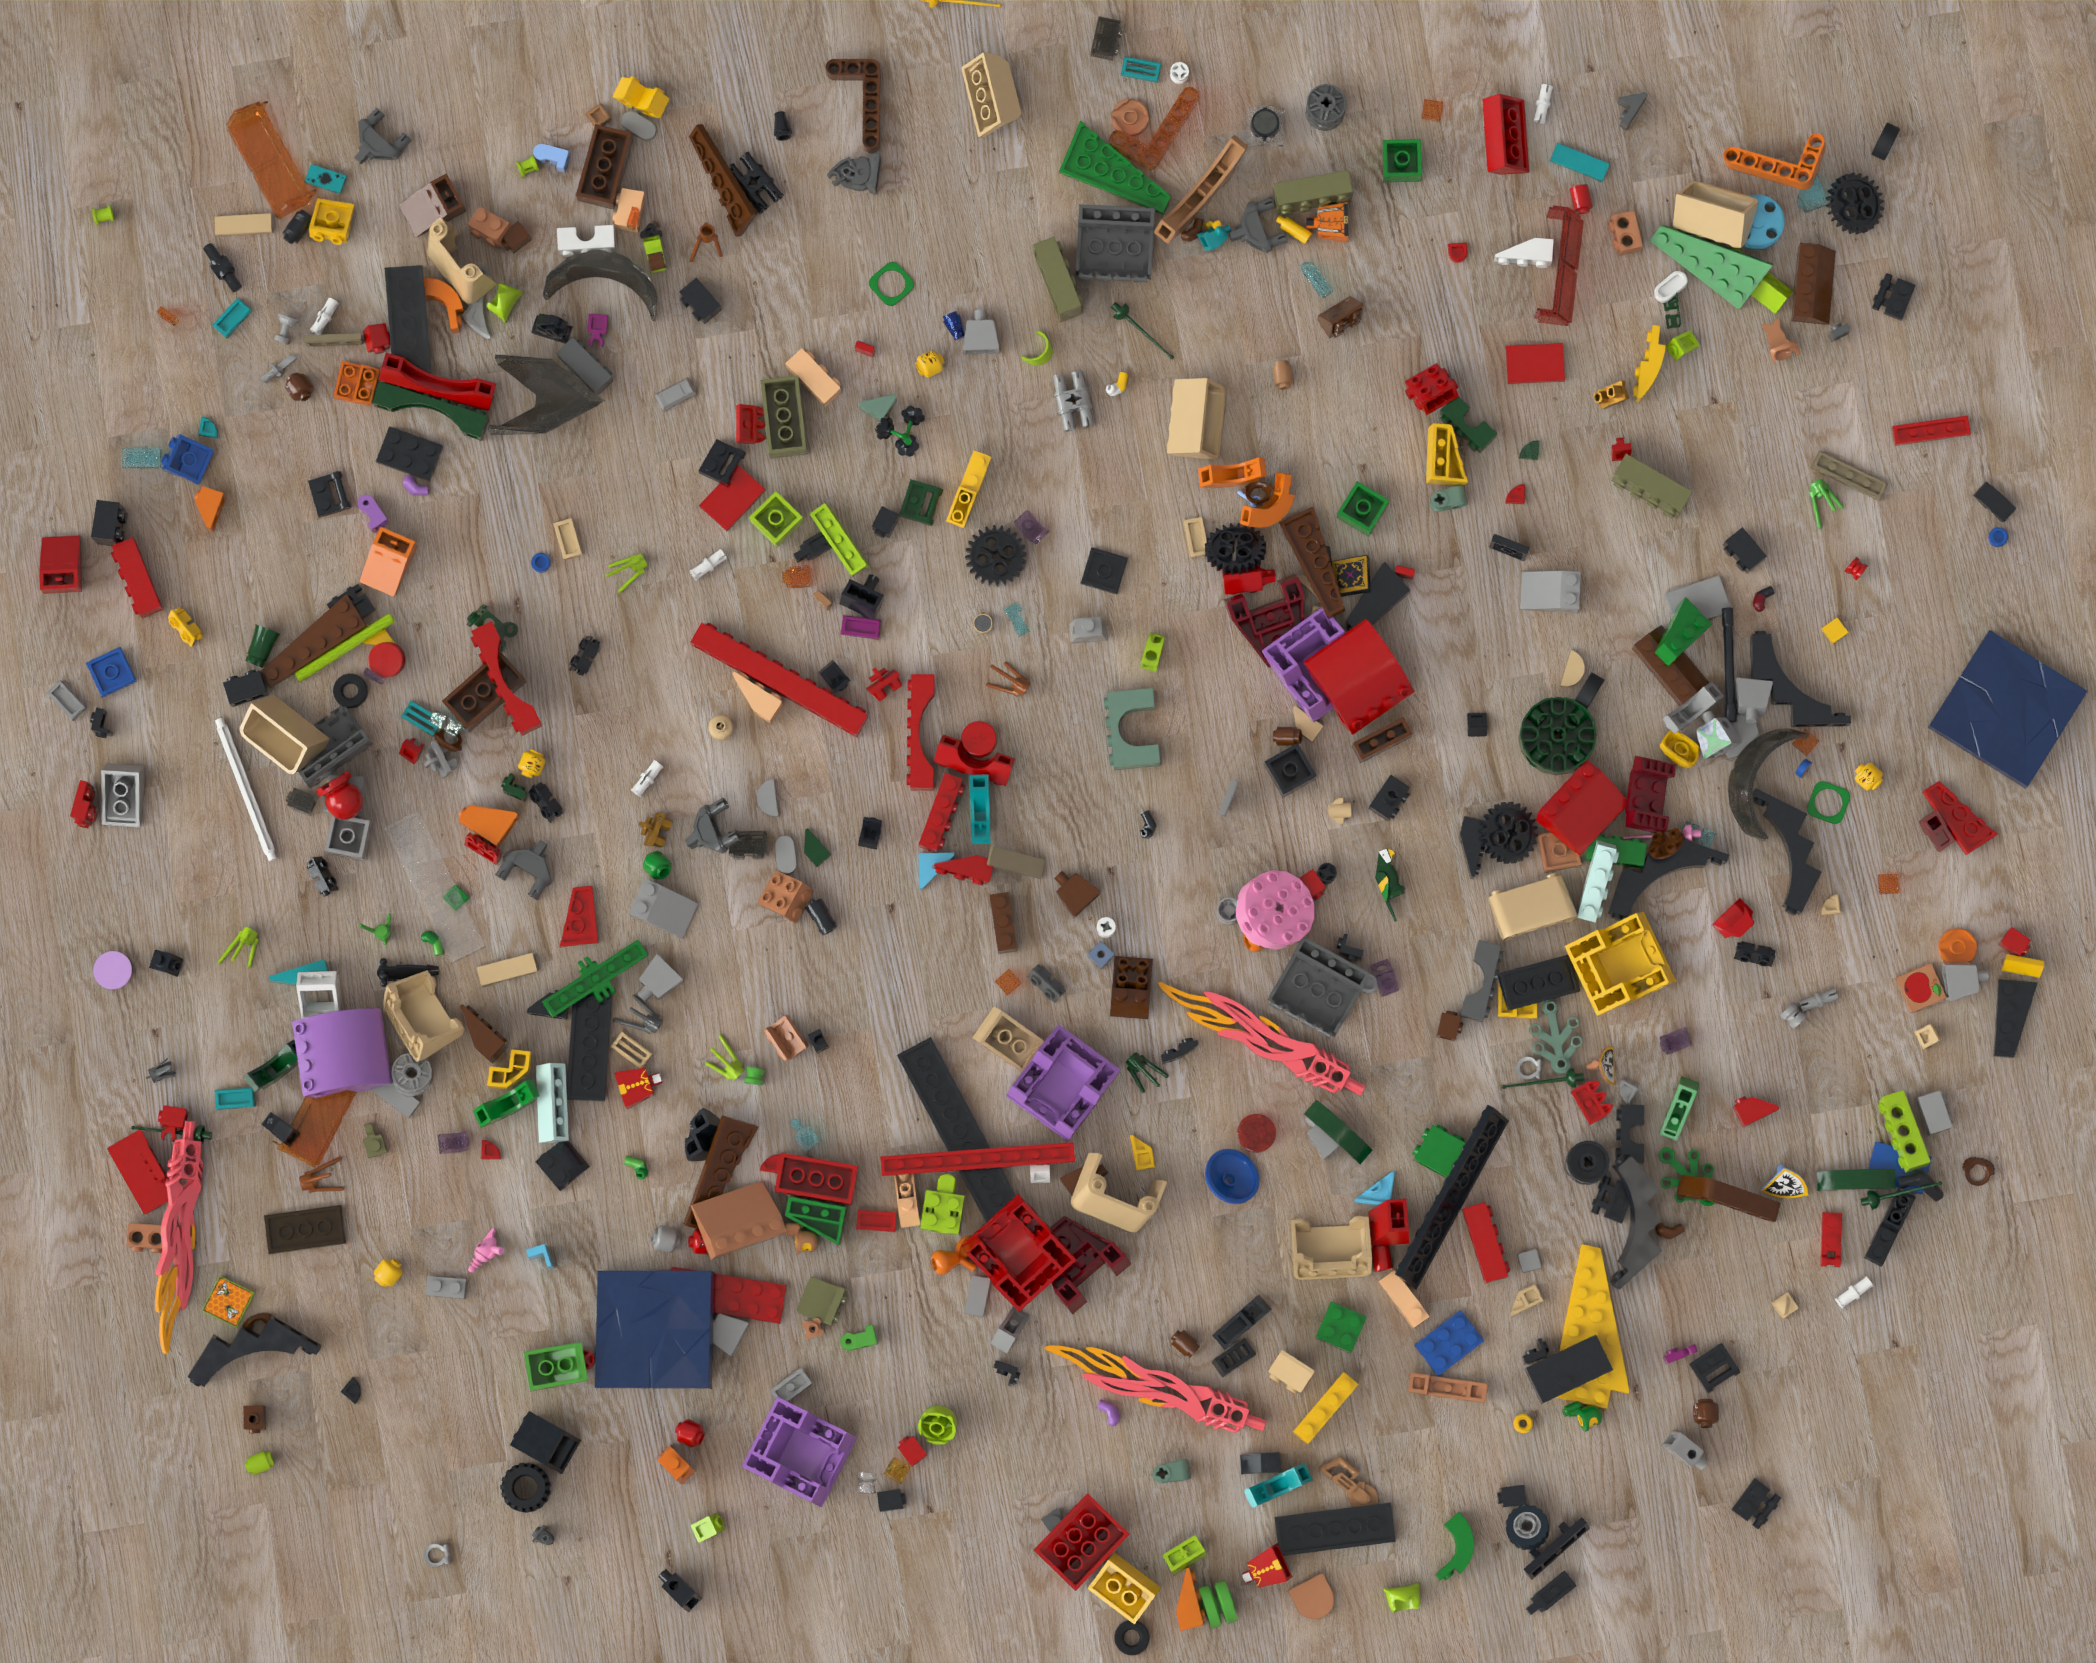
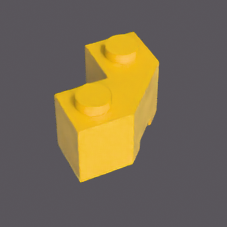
(635, 95)
(508, 1077)

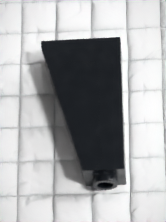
(1385, 594)

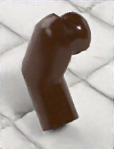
(1191, 234)
(1667, 1232)

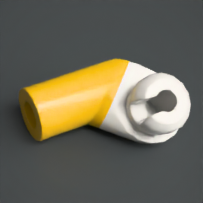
(1119, 386)

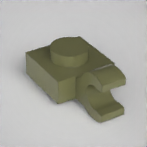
(374, 1143)

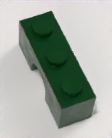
(1477, 437)

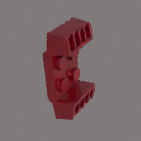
(1647, 794)

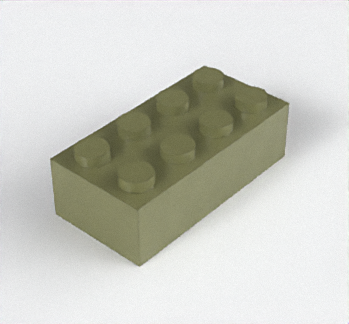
(1312, 192)
(1057, 278)
(783, 417)
(1651, 486)

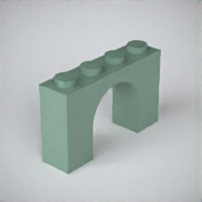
(1126, 755)

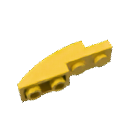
(1648, 371)
(969, 489)

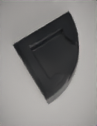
(352, 1390)

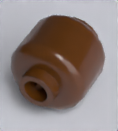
(299, 387)
(1706, 1413)

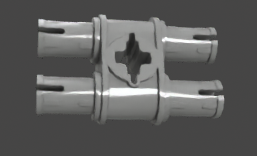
(1066, 408)

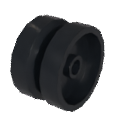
(1595, 1155)

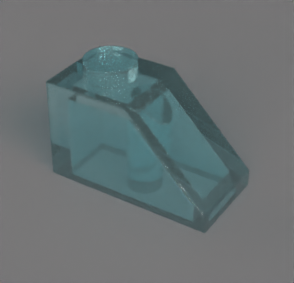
(1813, 197)

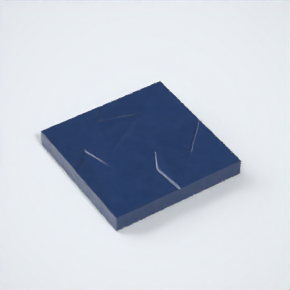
(2007, 709)
(654, 1329)

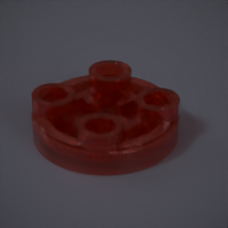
(1256, 1133)

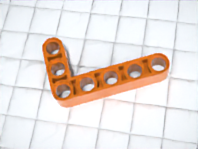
(1779, 166)

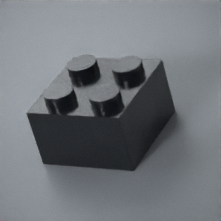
(108, 523)
(1290, 770)

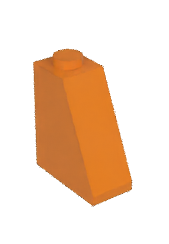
(488, 823)

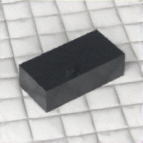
(1568, 1369)

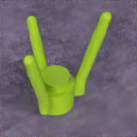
(635, 562)
(246, 937)
(733, 1069)

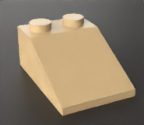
(1008, 1039)
(1290, 1372)

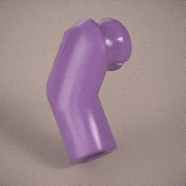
(413, 488)
(1112, 1412)

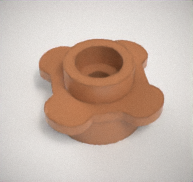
(811, 1333)

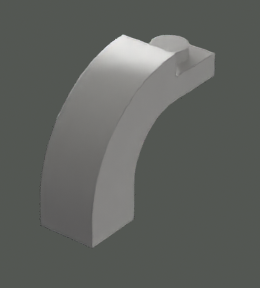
(1693, 708)

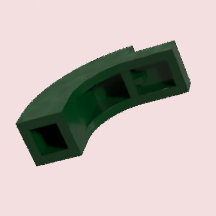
(273, 1069)

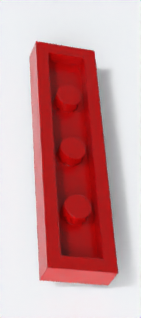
(1931, 430)

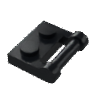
(718, 458)
(323, 496)
(1709, 1363)

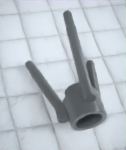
(651, 1023)

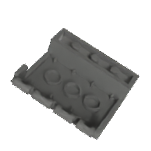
(1115, 243)
(345, 743)
(1318, 988)

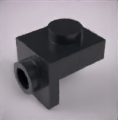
(834, 677)
(97, 720)
(870, 833)
(1351, 953)
(166, 963)

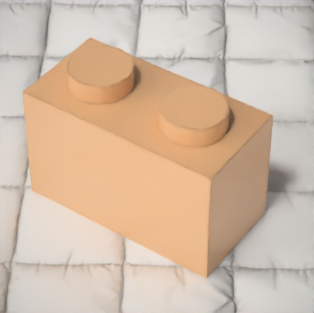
(625, 201)

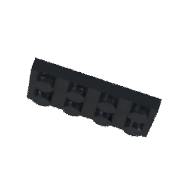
(1538, 982)

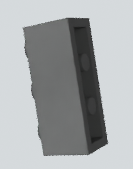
(585, 366)

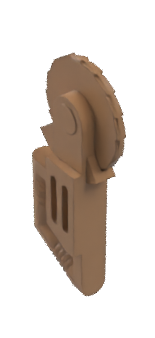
(1358, 1493)

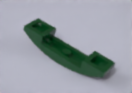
(1338, 1131)
(1856, 1179)

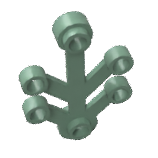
(1556, 1040)

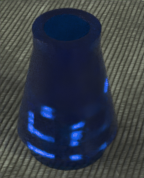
(954, 325)

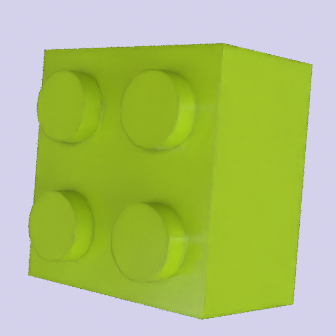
(776, 519)

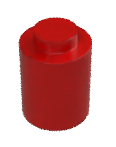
(1581, 198)
(1381, 1258)

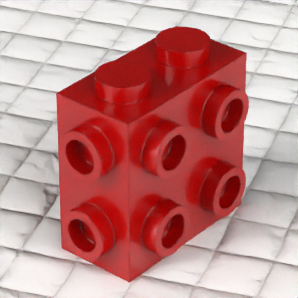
(1431, 389)

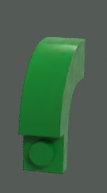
(506, 1104)
(1464, 1542)

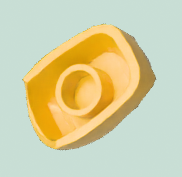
(1680, 749)

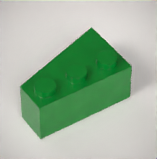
(1682, 631)
(818, 1216)

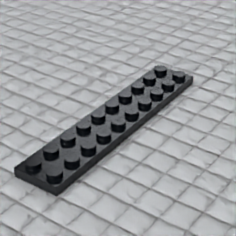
(954, 1123)
(1451, 1197)

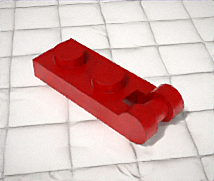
(1831, 1239)

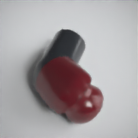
(1760, 596)

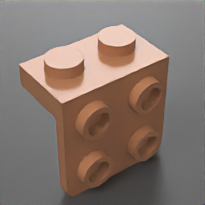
(785, 896)

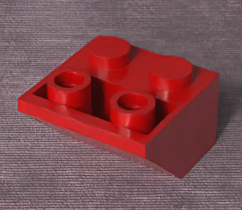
(1389, 1223)

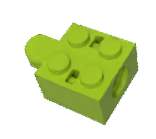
(943, 1207)

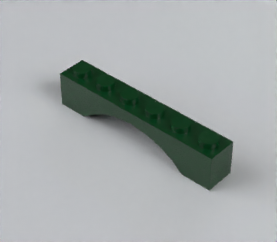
(394, 398)

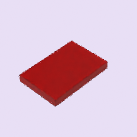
(1535, 363)
(730, 502)

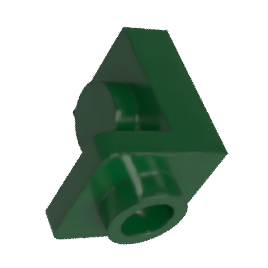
(515, 791)

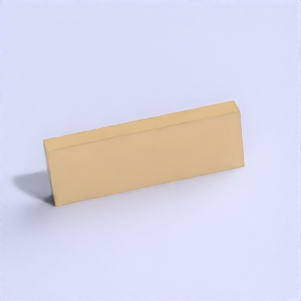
(243, 224)
(507, 969)

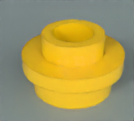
(1527, 1428)

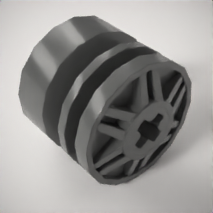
(1322, 117)

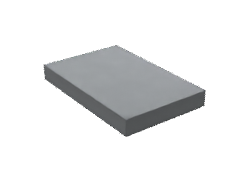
(1706, 596)

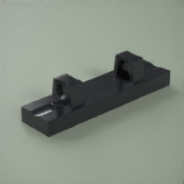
(1543, 1559)

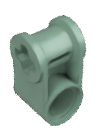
(1452, 499)
(1175, 1471)

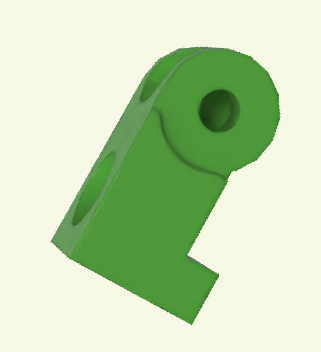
(860, 1340)

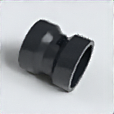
(1329, 872)

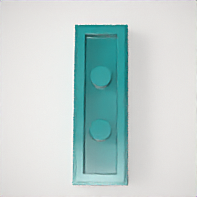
(1579, 162)

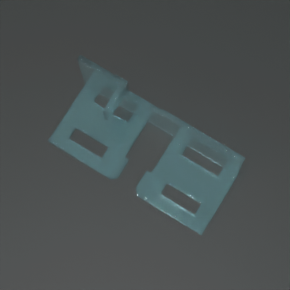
(1017, 622)
(456, 728)
(1705, 838)

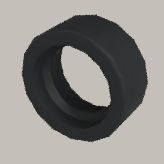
(1885, 141)
(1589, 690)

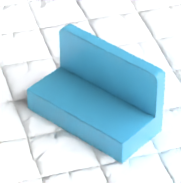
(540, 1251)

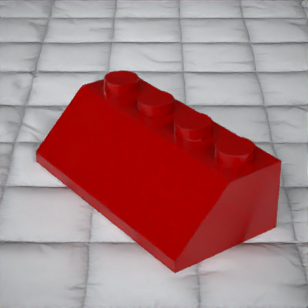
(1505, 135)

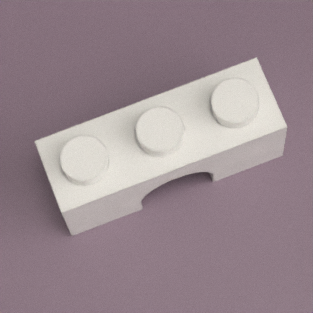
(570, 243)

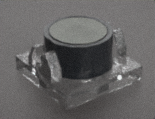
(1264, 124)

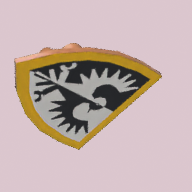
(1605, 1065)

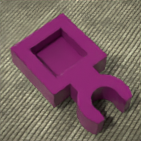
(597, 325)
(1674, 1354)

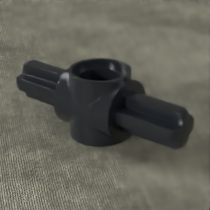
(222, 267)

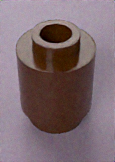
(1287, 736)
(1184, 1343)

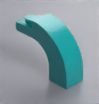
(980, 809)
(1278, 1485)

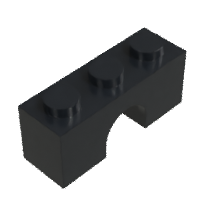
(1629, 1117)

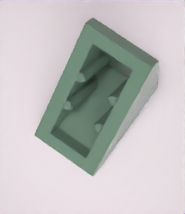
(878, 407)

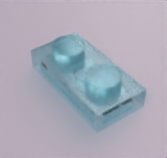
(141, 457)

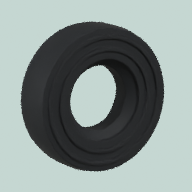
(347, 679)
(1123, 1646)

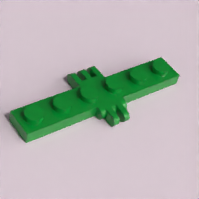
(595, 978)

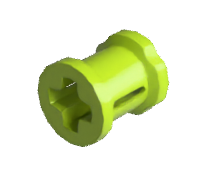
(527, 166)
(103, 214)

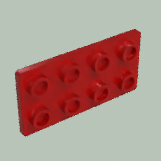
(141, 1171)

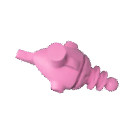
(485, 1250)

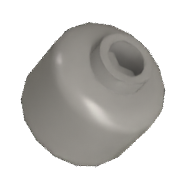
(665, 1239)

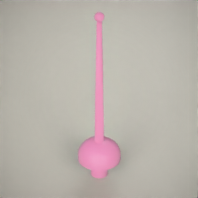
(1687, 832)

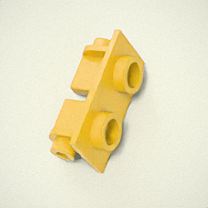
(178, 619)

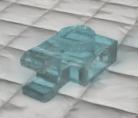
(806, 1137)

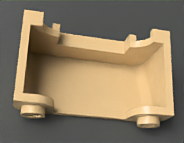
(468, 281)
(1532, 907)
(420, 1016)
(1331, 1250)

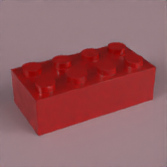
(816, 1179)

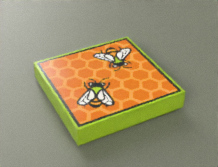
(228, 1301)

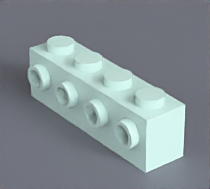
(1596, 881)
(552, 1103)

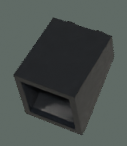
(545, 1442)

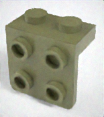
(822, 1301)

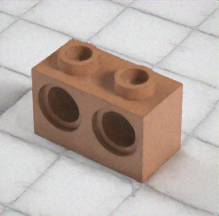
(1630, 232)
(148, 1232)

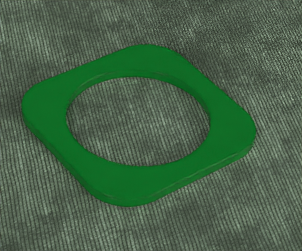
(891, 266)
(1812, 811)

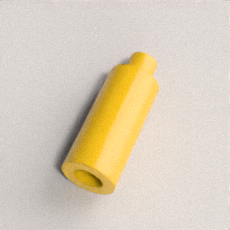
(1294, 229)

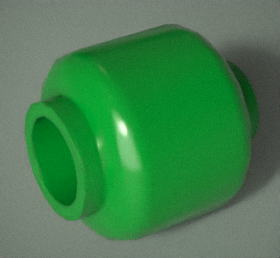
(657, 865)

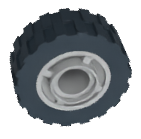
(1527, 1515)

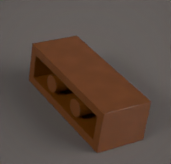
(1382, 740)
(1003, 923)

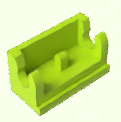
(1184, 1555)

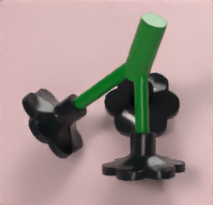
(907, 443)

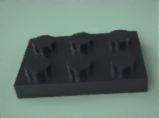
(409, 453)

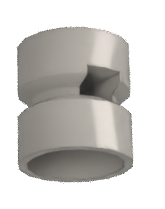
(1227, 911)

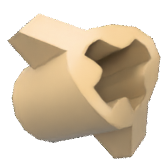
(1339, 810)

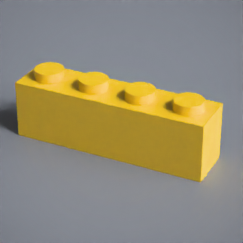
(1325, 1408)

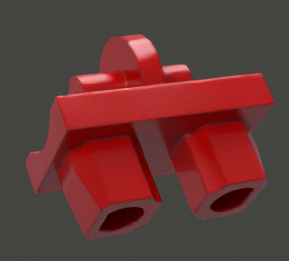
(890, 678)

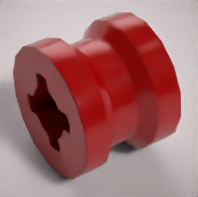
(1856, 568)
(589, 1356)

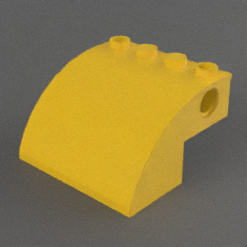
(1620, 963)

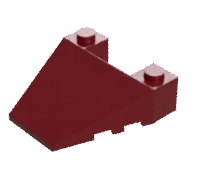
(1270, 621)
(1090, 1254)

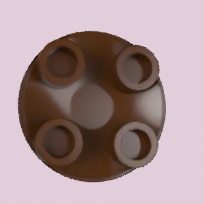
(1665, 843)

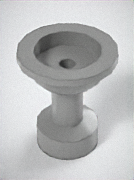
(287, 322)

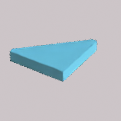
(926, 861)
(1378, 1192)

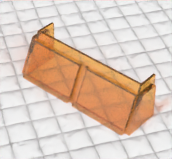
(268, 160)
(317, 1124)

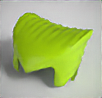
(504, 301)
(1403, 1597)

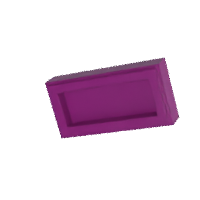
(860, 627)

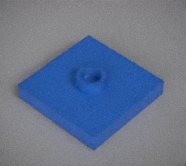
(111, 672)

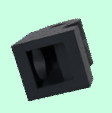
(280, 1129)

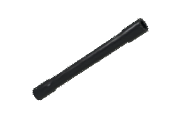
(1727, 623)

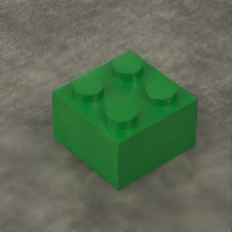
(1402, 160)
(1362, 508)
(1340, 1327)

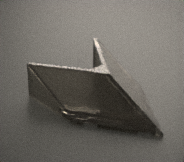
(557, 393)

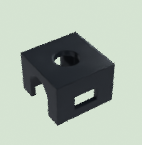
(818, 1041)

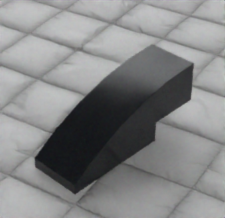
(1241, 1322)

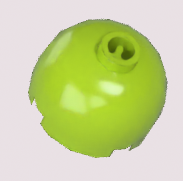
(938, 1424)

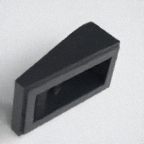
(1219, 1365)

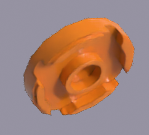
(1957, 946)

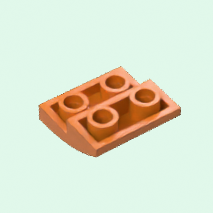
(356, 383)

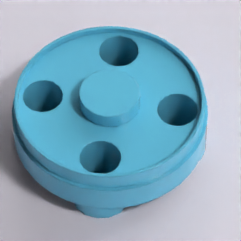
(1765, 222)

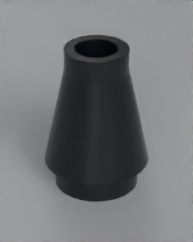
(782, 129)

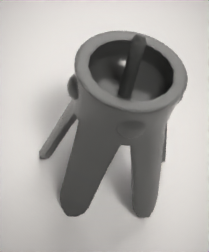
(157, 1073)

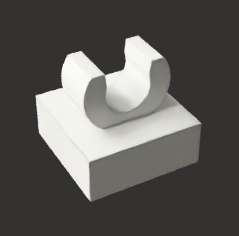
(1040, 1173)

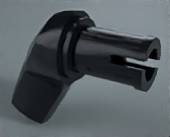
(1921, 1178)

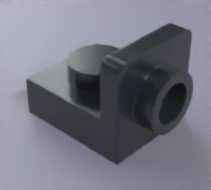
(1533, 1355)
(1004, 1369)

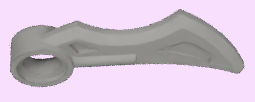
(475, 314)

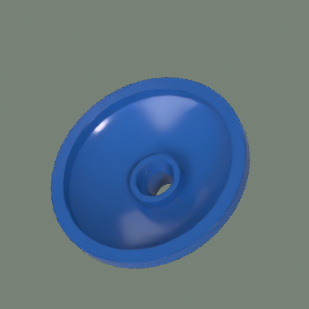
(1237, 1170)

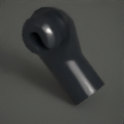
(1149, 826)

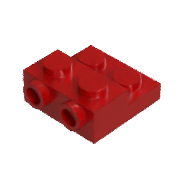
(83, 811)

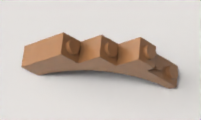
(1202, 193)

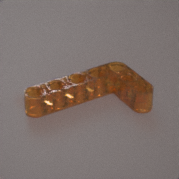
(1161, 134)

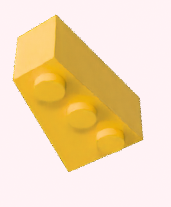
(1443, 458)

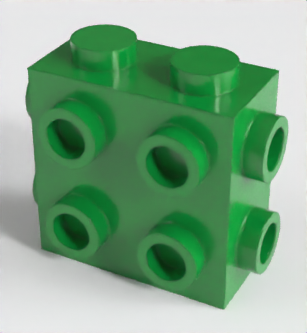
(1438, 1150)

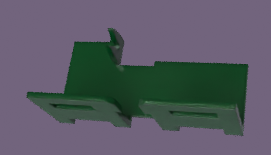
(1672, 317)

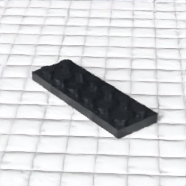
(408, 315)
(589, 1049)
(1335, 1529)

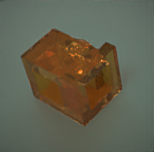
(797, 577)

